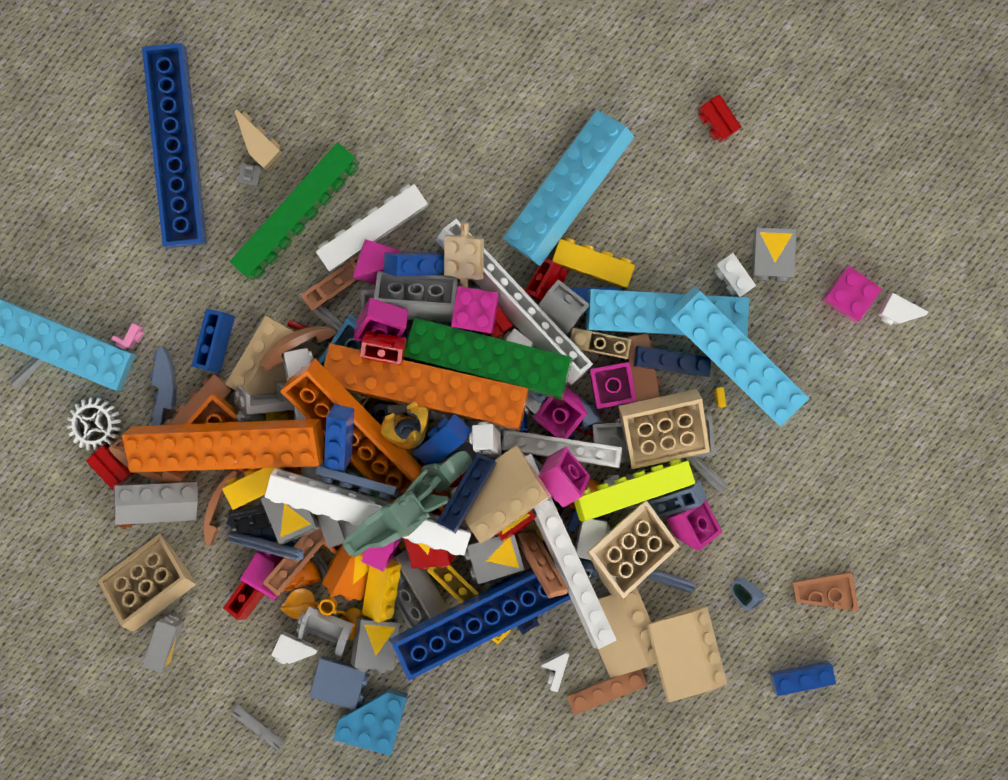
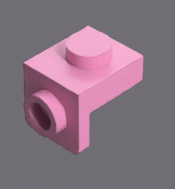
(133, 335)

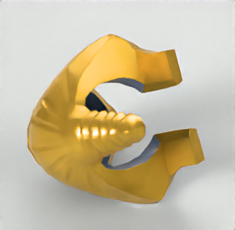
(406, 430)

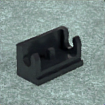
(249, 519)

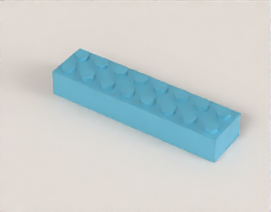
(568, 187)
(647, 311)
(64, 346)
(737, 356)

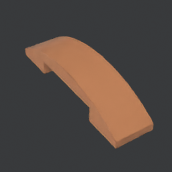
(331, 285)
(273, 355)
(118, 451)
(211, 529)

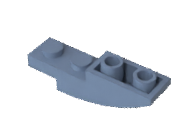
(163, 377)

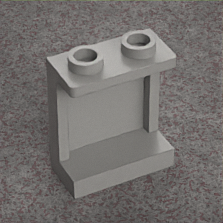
(563, 306)
(262, 403)
(326, 627)

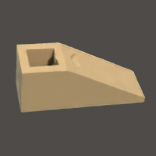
(258, 146)
(601, 343)

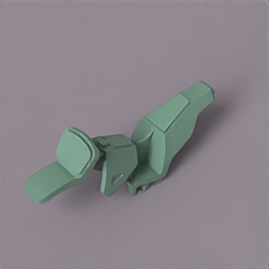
(410, 509)

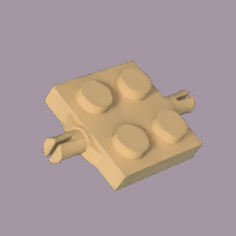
(464, 256)

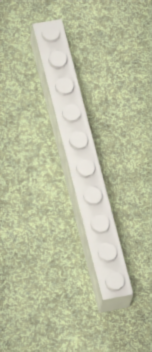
(523, 310)
(355, 508)
(572, 571)

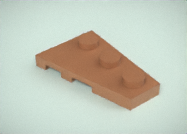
(828, 591)

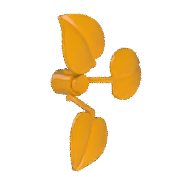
(302, 598)

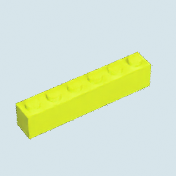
(634, 490)

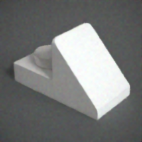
(557, 664)

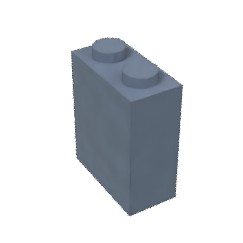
(338, 683)

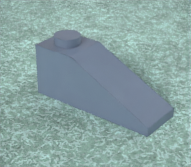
(678, 500)

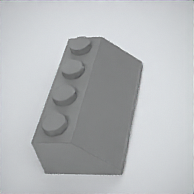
(423, 296)
(155, 502)
(416, 593)

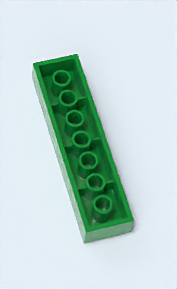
(295, 212)
(488, 358)

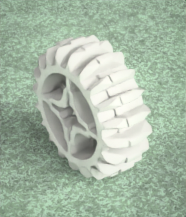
(78, 417)

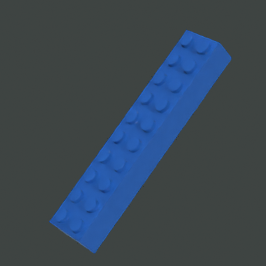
(174, 145)
(472, 623)

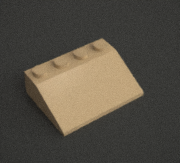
(248, 370)
(664, 428)
(506, 496)
(632, 550)
(145, 583)
(629, 624)
(687, 653)

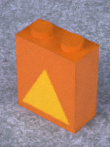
(347, 576)

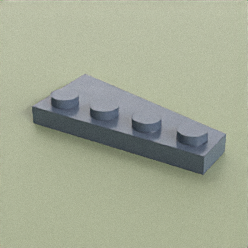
(363, 485)

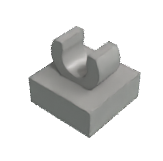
(249, 174)

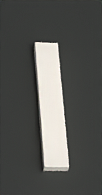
(546, 445)

